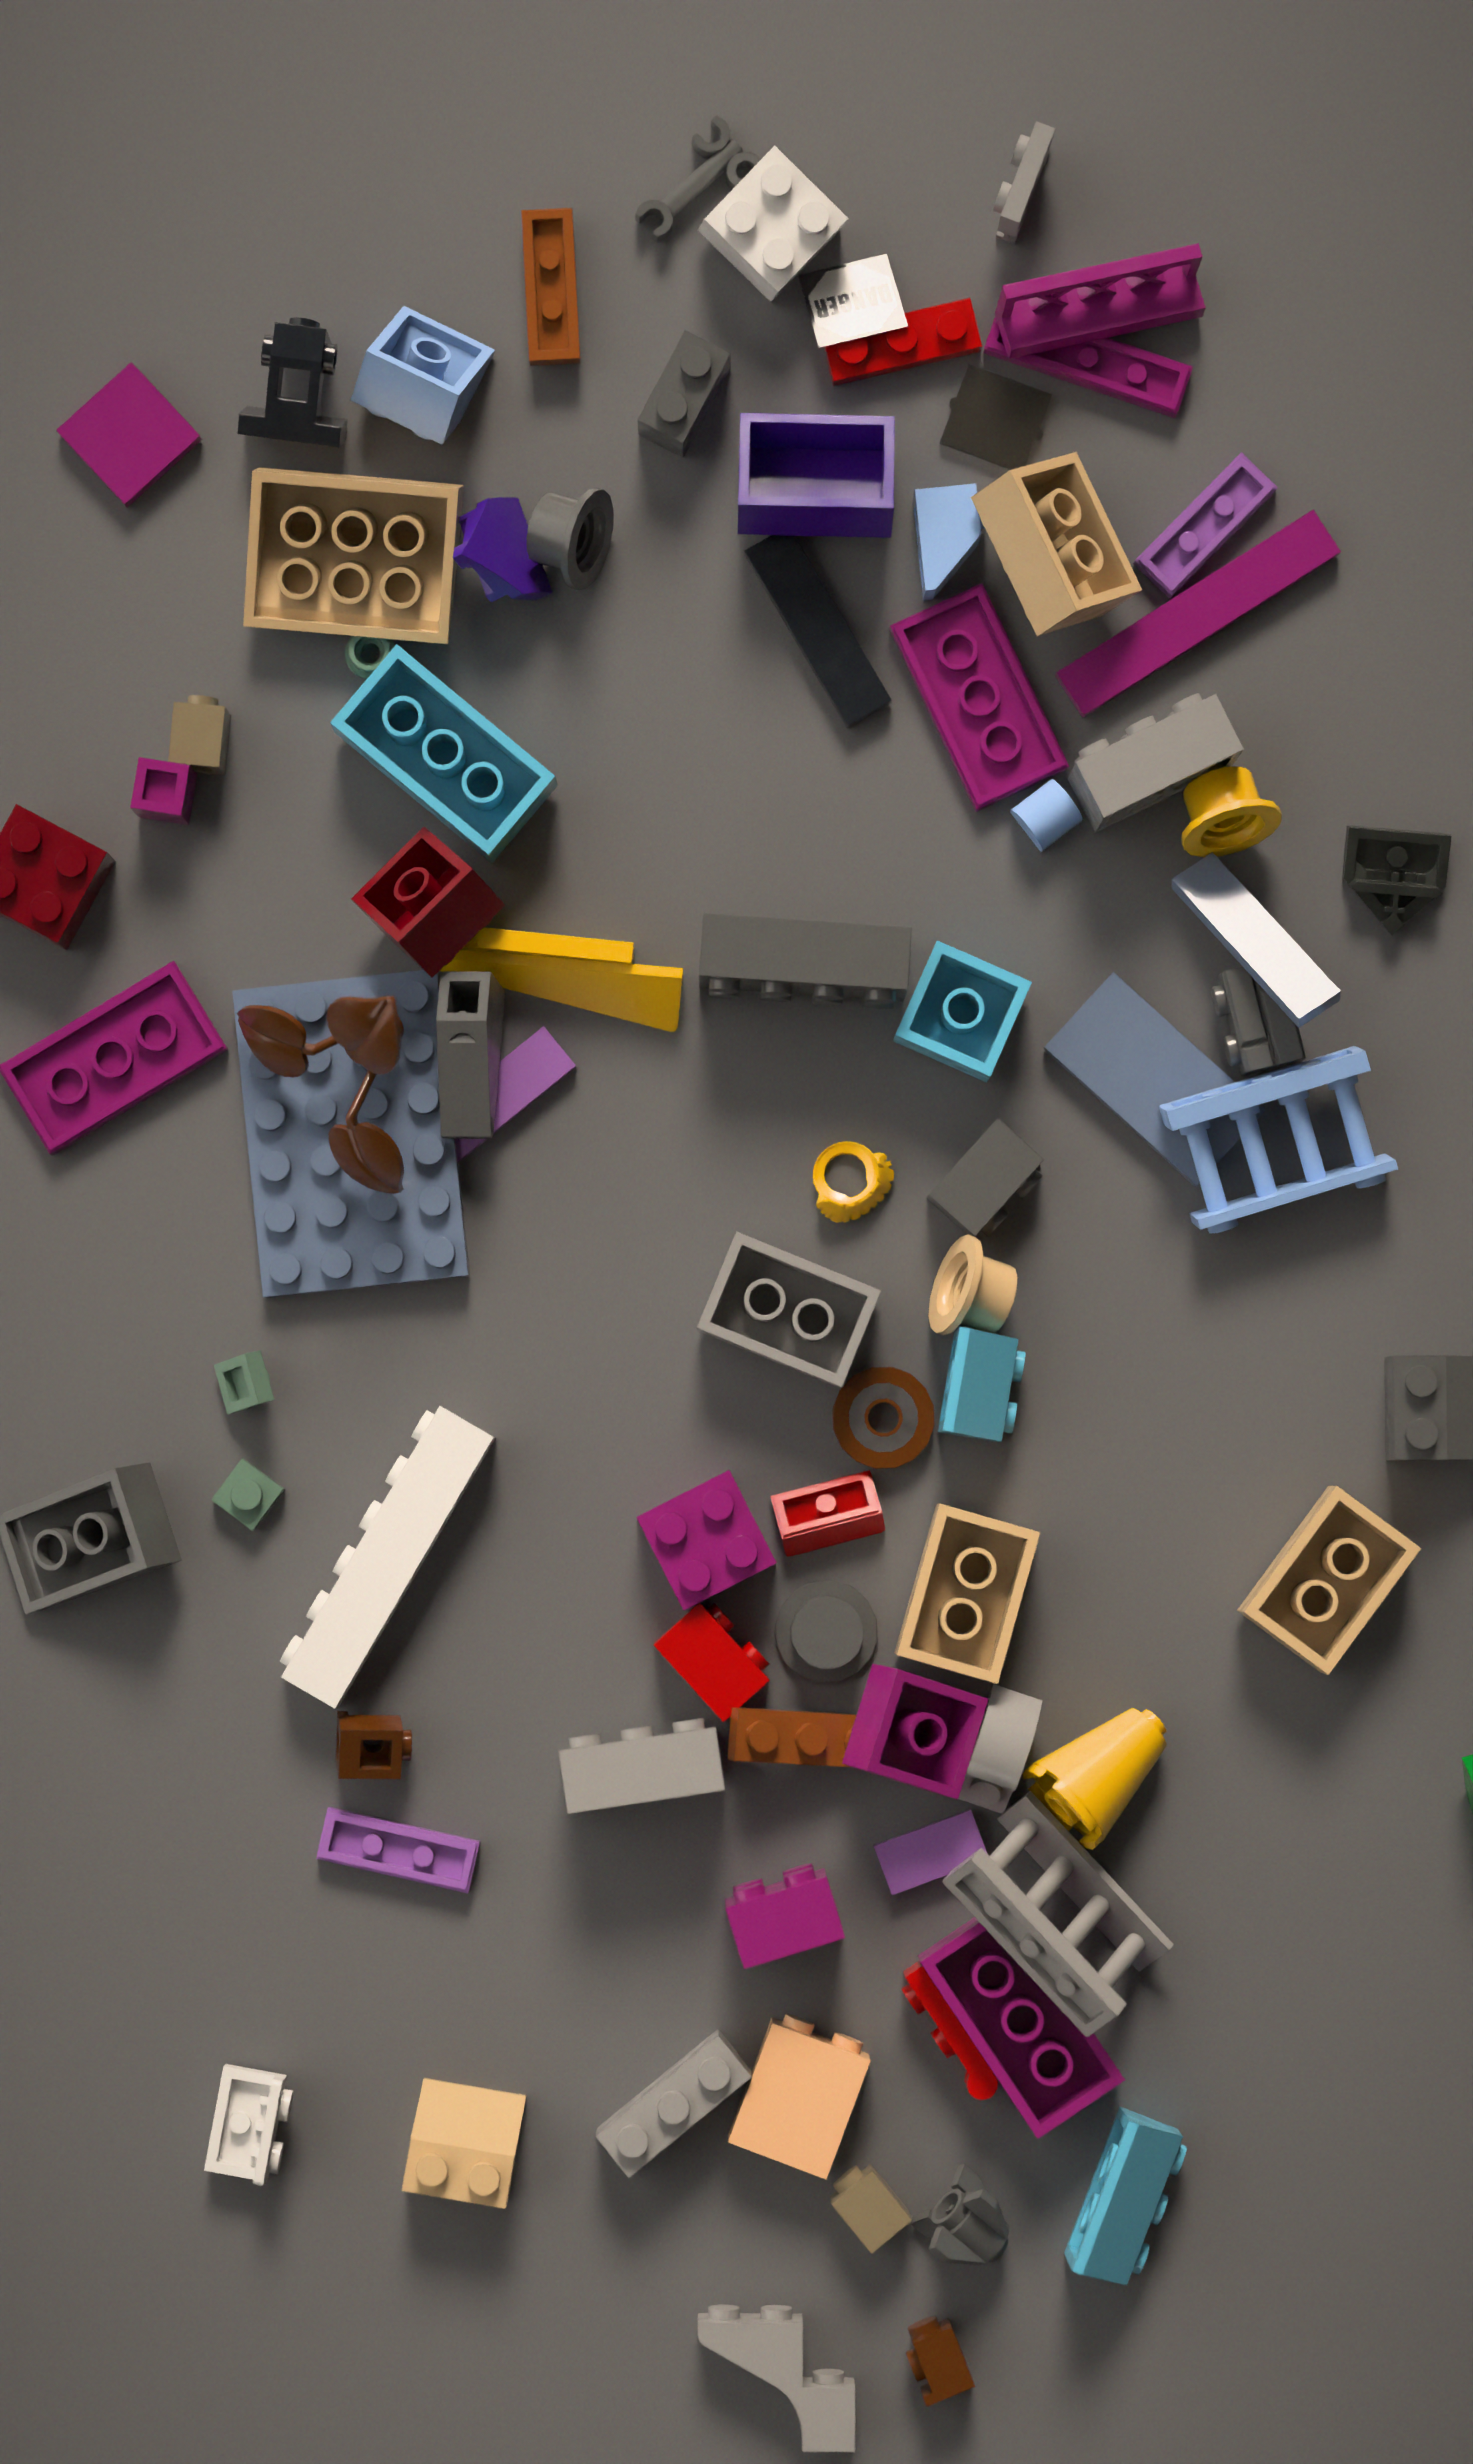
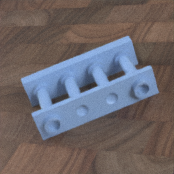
(1242, 1104)

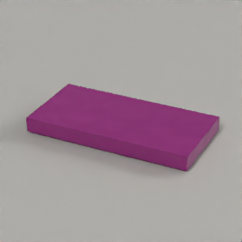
(979, 697)
(112, 1058)

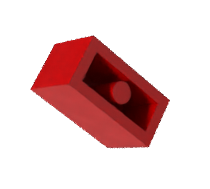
(712, 1659)

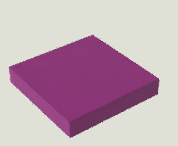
(129, 434)

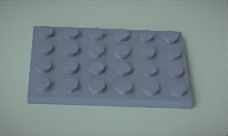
(310, 1216)

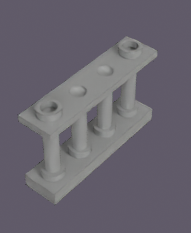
(1032, 1939)

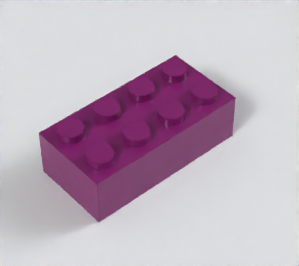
(1018, 2029)

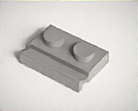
(1016, 197)

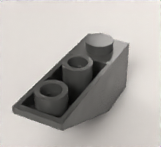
(468, 1052)

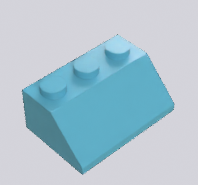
(1124, 2198)

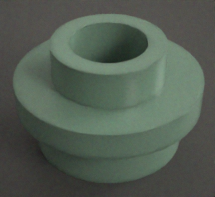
(355, 648)

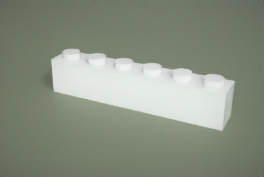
(387, 1557)

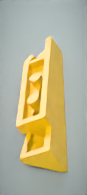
(577, 973)

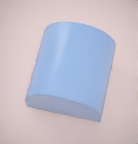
(1047, 814)

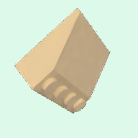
(352, 555)

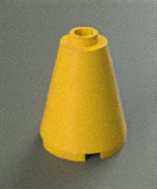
(1098, 1773)

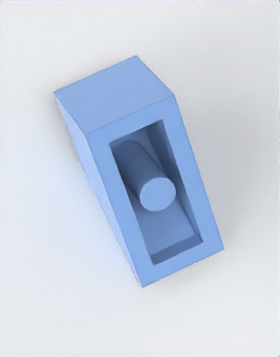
(945, 533)

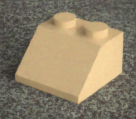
(464, 2143)

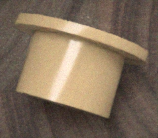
(971, 1290)

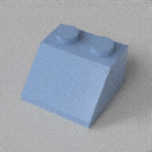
(421, 375)

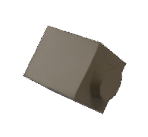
(200, 735)
(869, 2206)

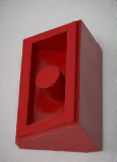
(828, 1513)

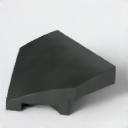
(1395, 870)

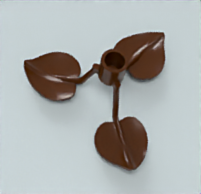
(372, 1038)

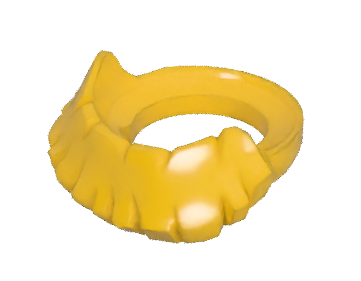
(878, 1176)

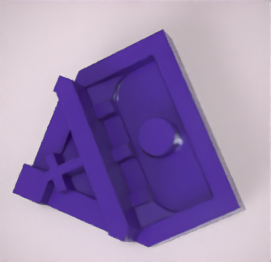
(498, 551)

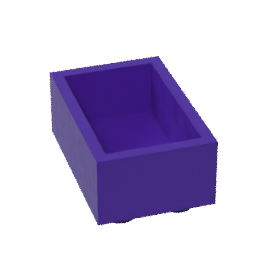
(816, 475)

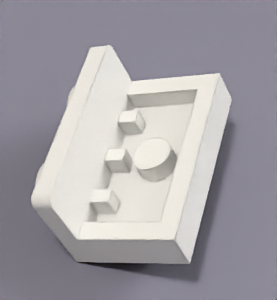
(247, 2123)

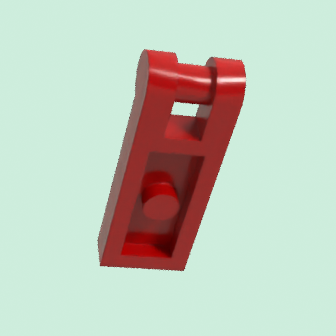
(950, 2033)

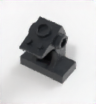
(300, 347)

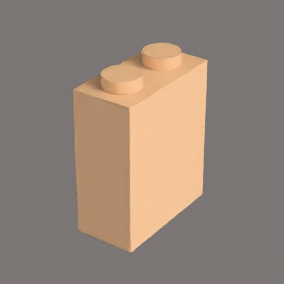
(800, 2095)

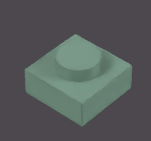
(244, 1382)
(248, 1494)

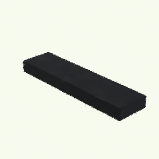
(818, 628)

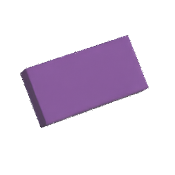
(928, 1851)

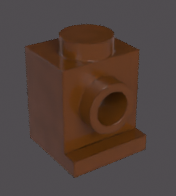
(365, 1761)
(938, 2359)

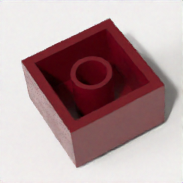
(48, 876)
(428, 902)

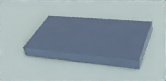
(1139, 1062)

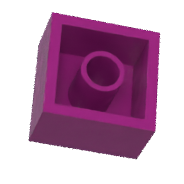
(706, 1540)
(915, 1731)
(783, 1915)

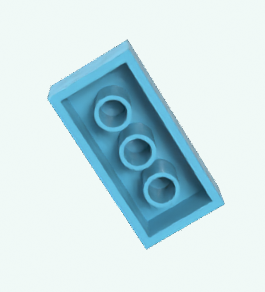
(444, 753)

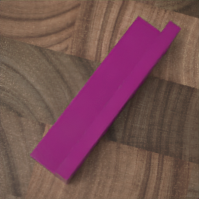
(1100, 301)

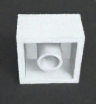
(772, 223)

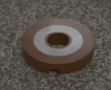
(913, 1410)

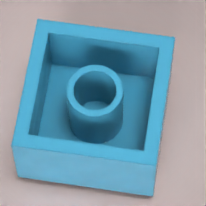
(962, 1011)

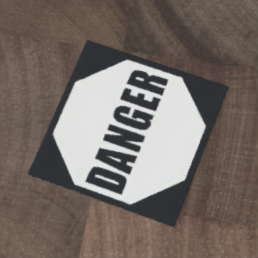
(852, 301)

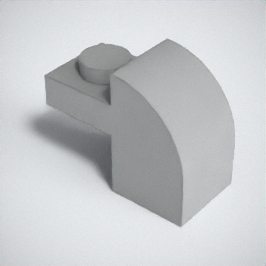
(1001, 1748)

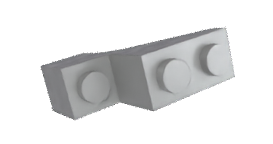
(772, 2349)

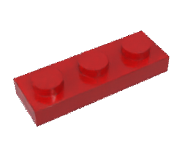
(931, 337)

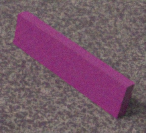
(1109, 370)

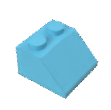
(980, 1385)

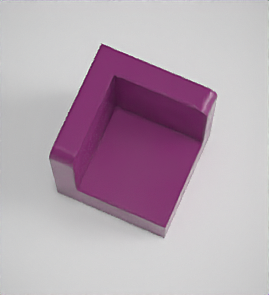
(163, 791)

